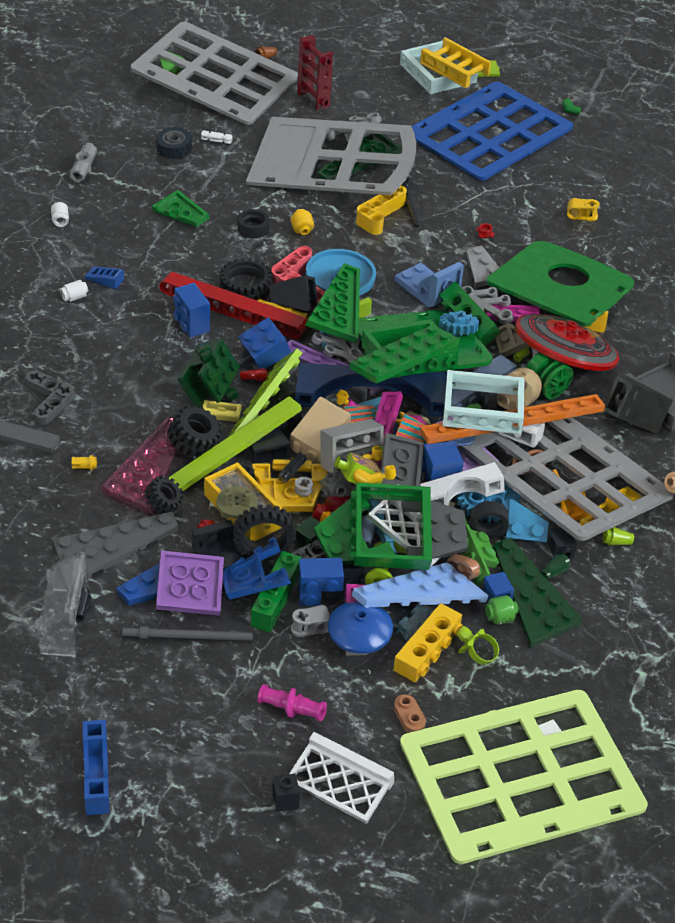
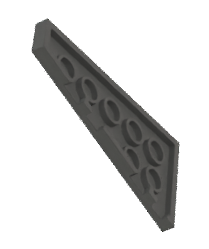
(116, 542)

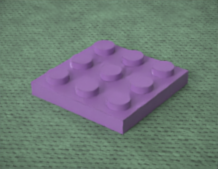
(190, 583)

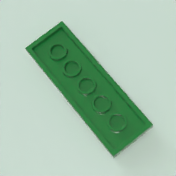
(404, 353)

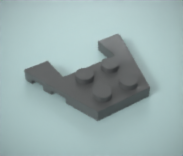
(447, 529)

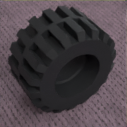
(194, 431)

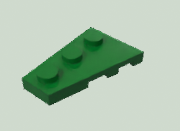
(181, 208)

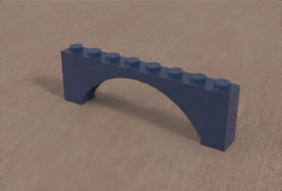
(325, 379)

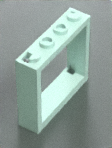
(410, 62)
(479, 418)

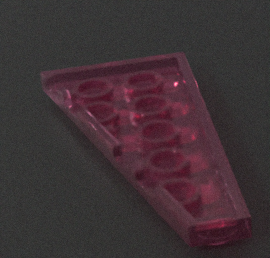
(141, 468)

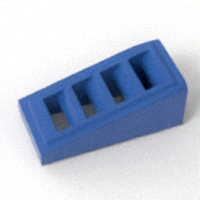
(106, 276)

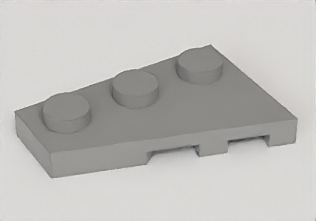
(481, 265)

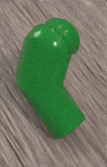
(569, 107)

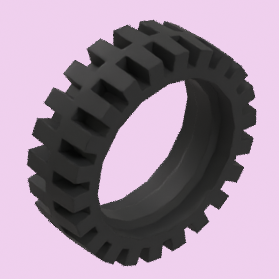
(246, 267)
(260, 516)

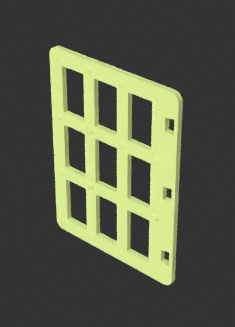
(528, 829)

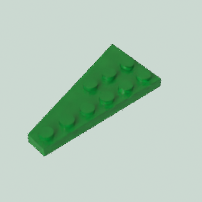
(339, 307)

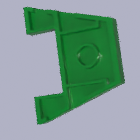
(335, 533)

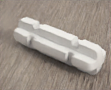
(216, 137)

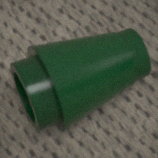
(556, 566)

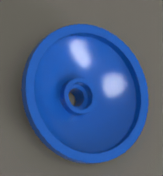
(360, 627)

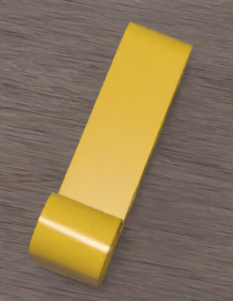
(372, 212)

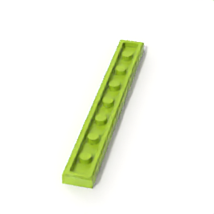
(236, 443)

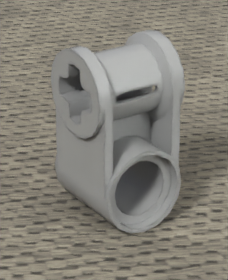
(312, 619)

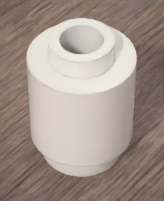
(60, 214)
(74, 291)

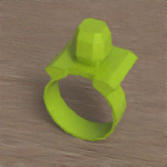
(466, 635)

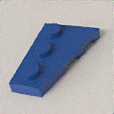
(141, 587)

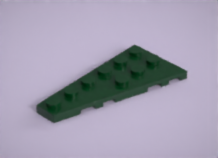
(374, 144)
(539, 603)

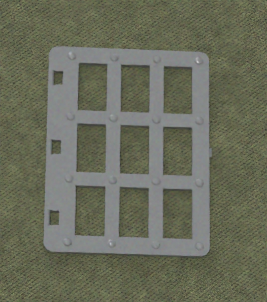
(216, 99)
(579, 437)

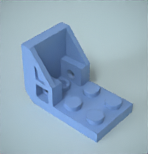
(428, 285)

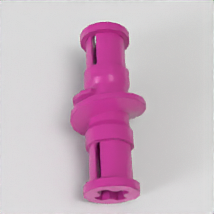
(292, 703)

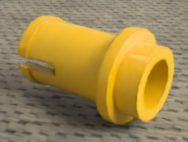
(84, 462)

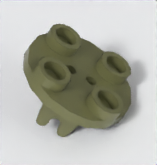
(235, 500)

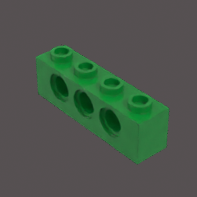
(453, 296)
(272, 601)

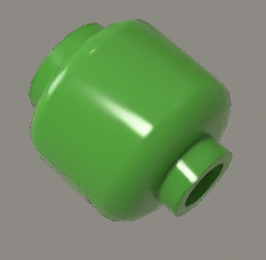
(501, 610)

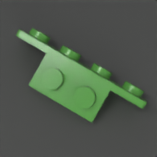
(481, 551)

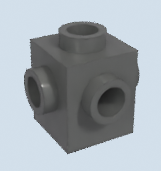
(335, 485)

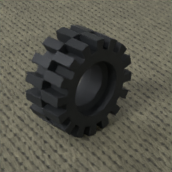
(169, 488)

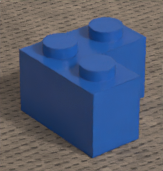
(318, 576)

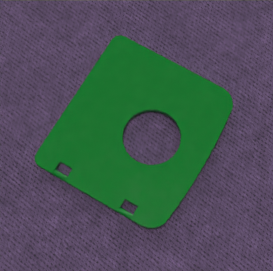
(528, 279)
(471, 350)

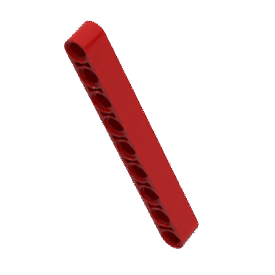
(239, 306)

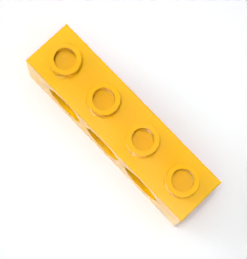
(428, 643)

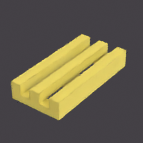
(223, 410)

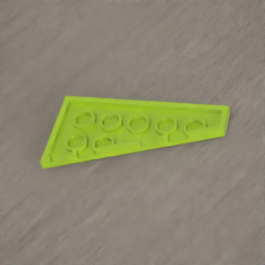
(268, 388)

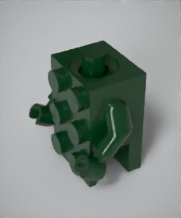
(209, 372)

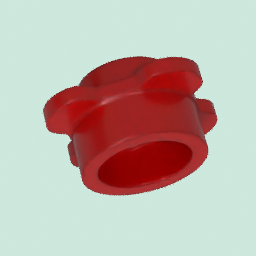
(485, 230)

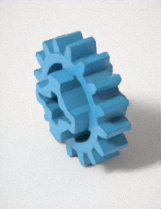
(459, 323)

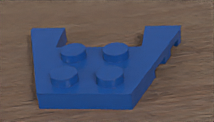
(248, 575)

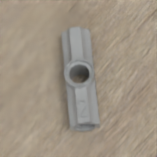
(83, 162)

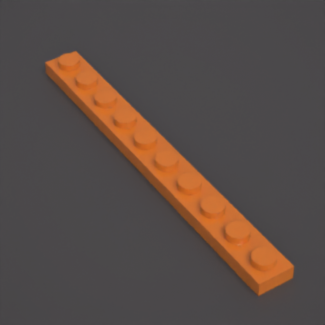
(532, 415)

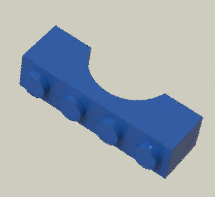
(95, 767)

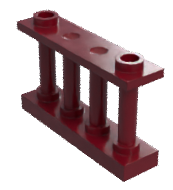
(306, 69)

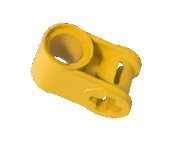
(581, 209)

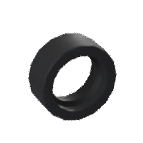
(253, 231)
(490, 508)

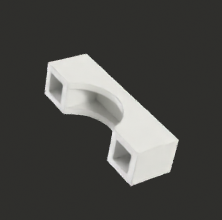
(483, 480)

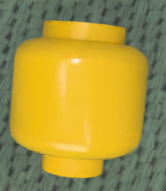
(302, 222)

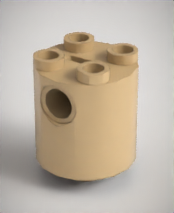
(532, 389)

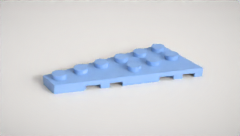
(426, 587)

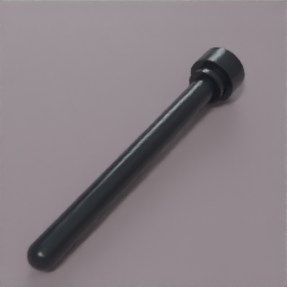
(410, 204)

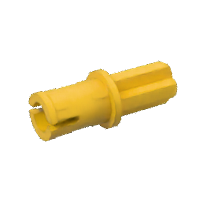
(278, 465)

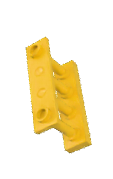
(450, 70)

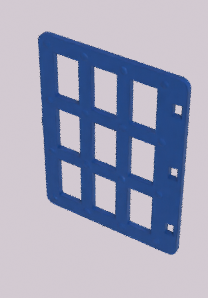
(477, 102)

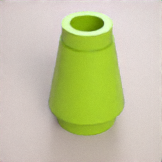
(617, 537)

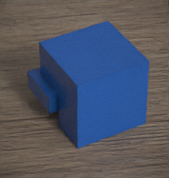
(441, 460)

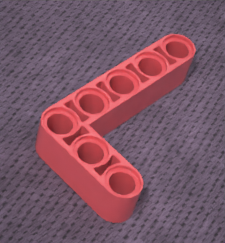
(293, 266)

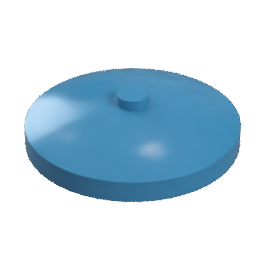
(327, 263)

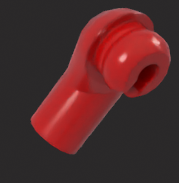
(259, 374)

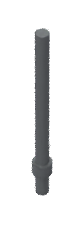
(144, 633)

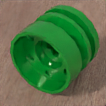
(553, 374)

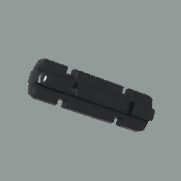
(292, 467)

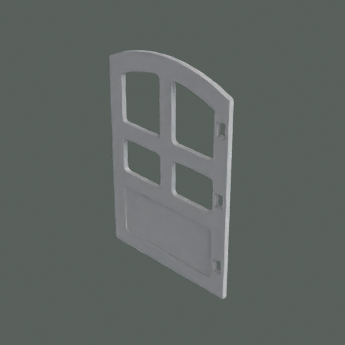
(296, 144)

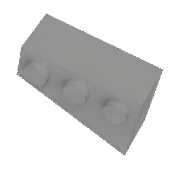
(349, 438)

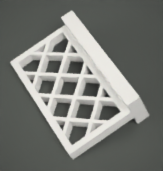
(386, 525)
(353, 763)

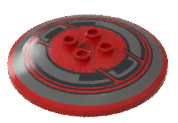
(567, 342)

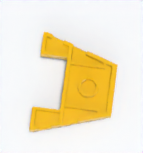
(285, 493)

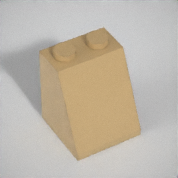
(307, 433)

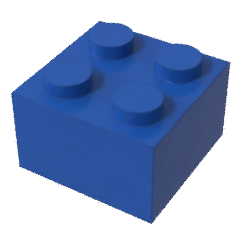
(192, 310)
(264, 344)

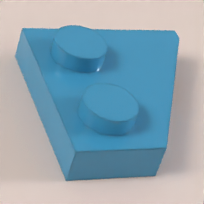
(525, 524)

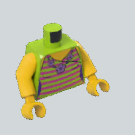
(363, 468)

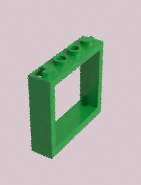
(379, 337)
(392, 492)

